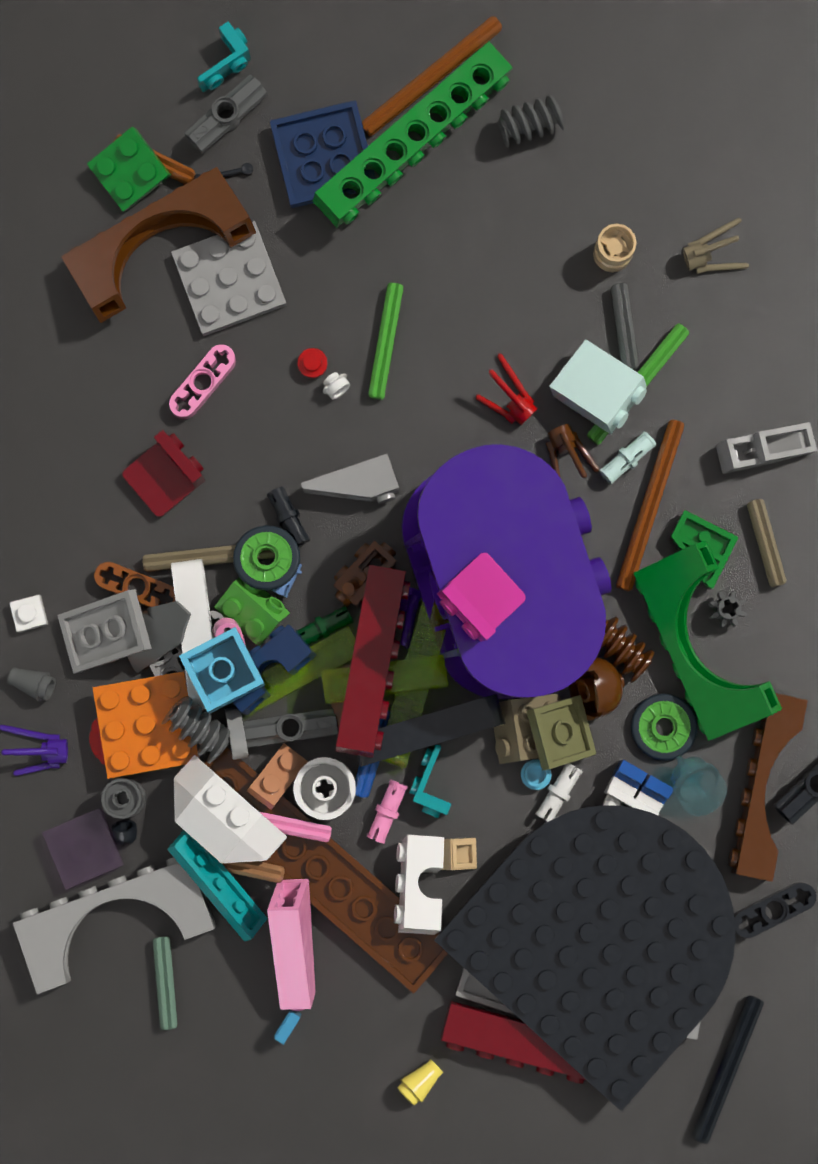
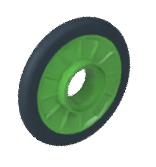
(266, 576)
(644, 726)

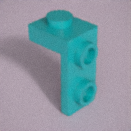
(236, 62)
(432, 805)

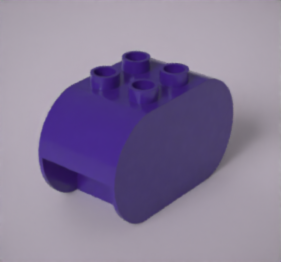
(522, 516)

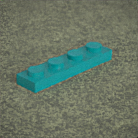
(218, 886)

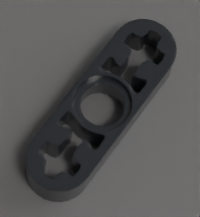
(797, 906)

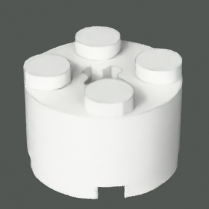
(310, 778)

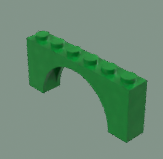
(717, 702)

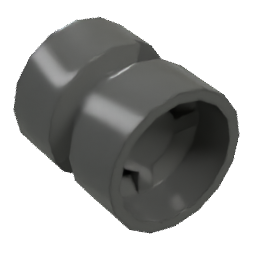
(123, 798)

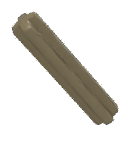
(766, 542)

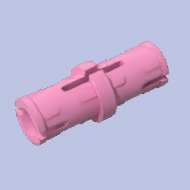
(387, 811)

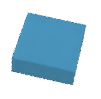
(287, 1026)

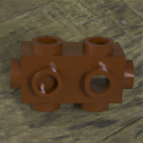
(352, 580)

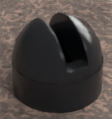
(124, 832)

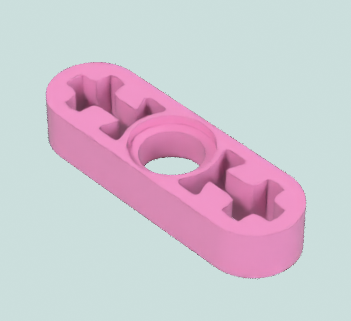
(222, 369)

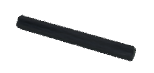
(727, 1069)

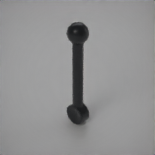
(246, 169)

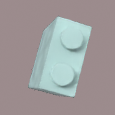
(599, 387)

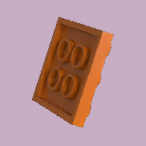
(132, 725)

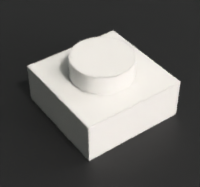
(28, 613)

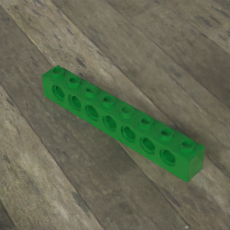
(484, 63)

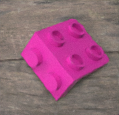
(481, 597)

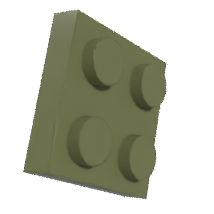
(561, 732)

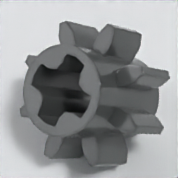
(730, 600)

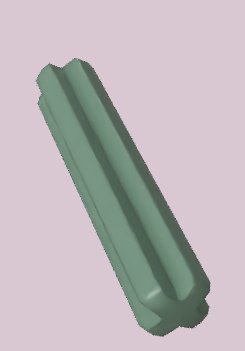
(165, 983)

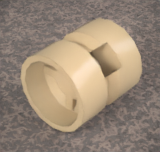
(614, 247)

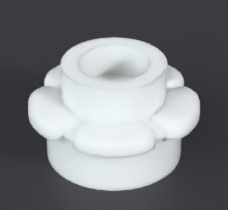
(336, 385)

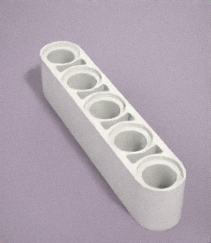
(192, 593)

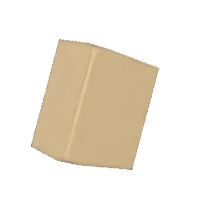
(460, 854)

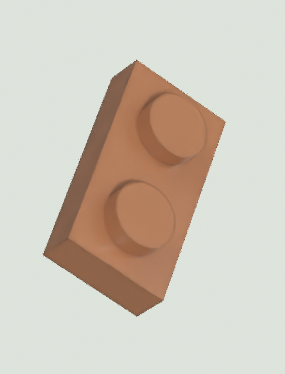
(277, 776)

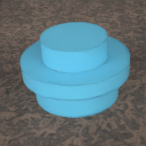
(533, 776)

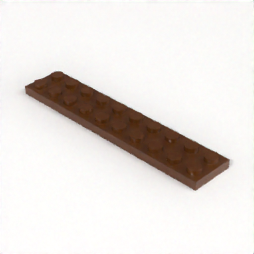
(342, 888)

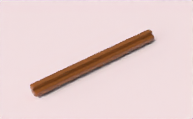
(431, 76)
(650, 505)

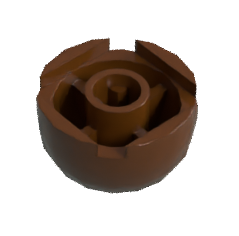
(599, 688)

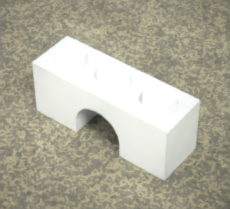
(415, 910)

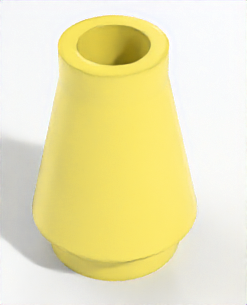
(419, 1082)

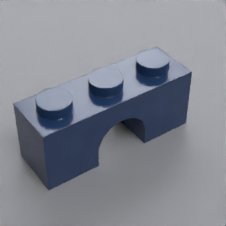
(284, 648)

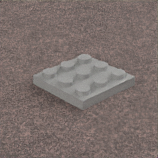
(228, 282)

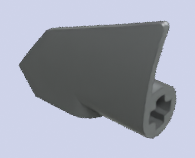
(165, 630)

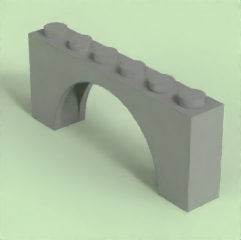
(48, 934)

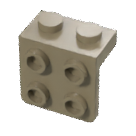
(515, 737)

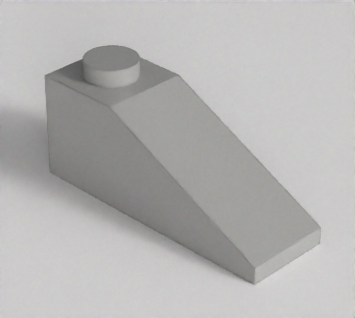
(362, 481)

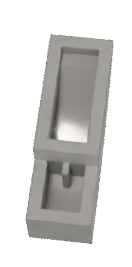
(766, 447)

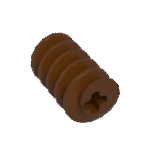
(625, 650)

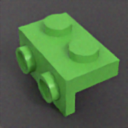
(253, 610)

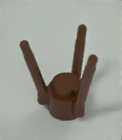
(564, 441)

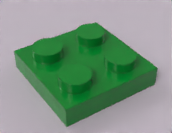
(128, 169)

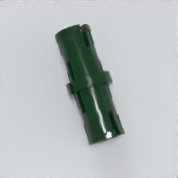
(324, 626)

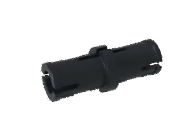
(288, 516)

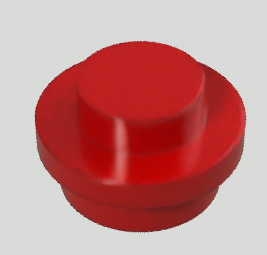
(312, 363)

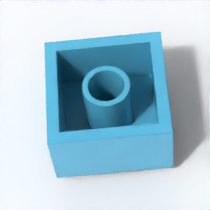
(222, 670)

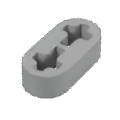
(237, 733)

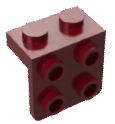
(164, 474)

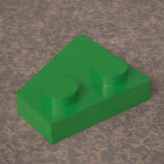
(693, 529)

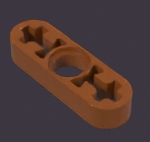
(119, 571)

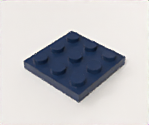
(316, 147)

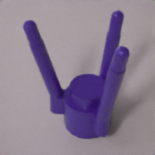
(410, 607)
(53, 751)

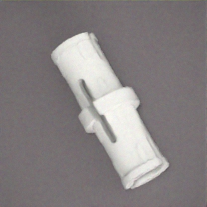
(559, 792)

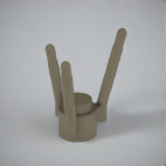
(698, 253)

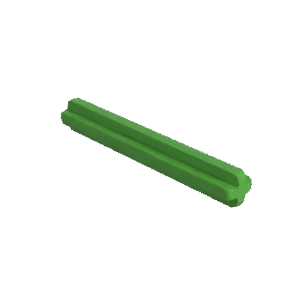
(385, 341)

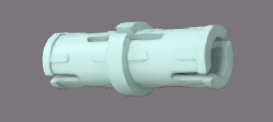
(627, 457)

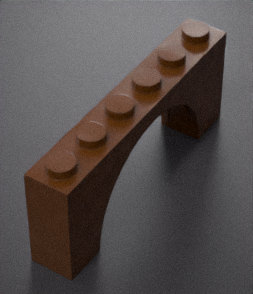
(200, 203)

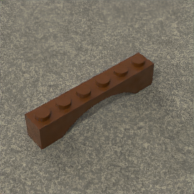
(755, 848)

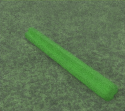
(650, 368)

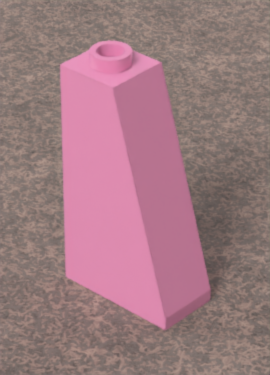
(292, 944)

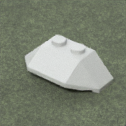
(221, 817)

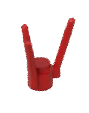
(521, 405)

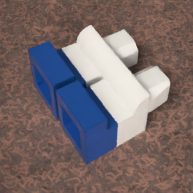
(625, 784)

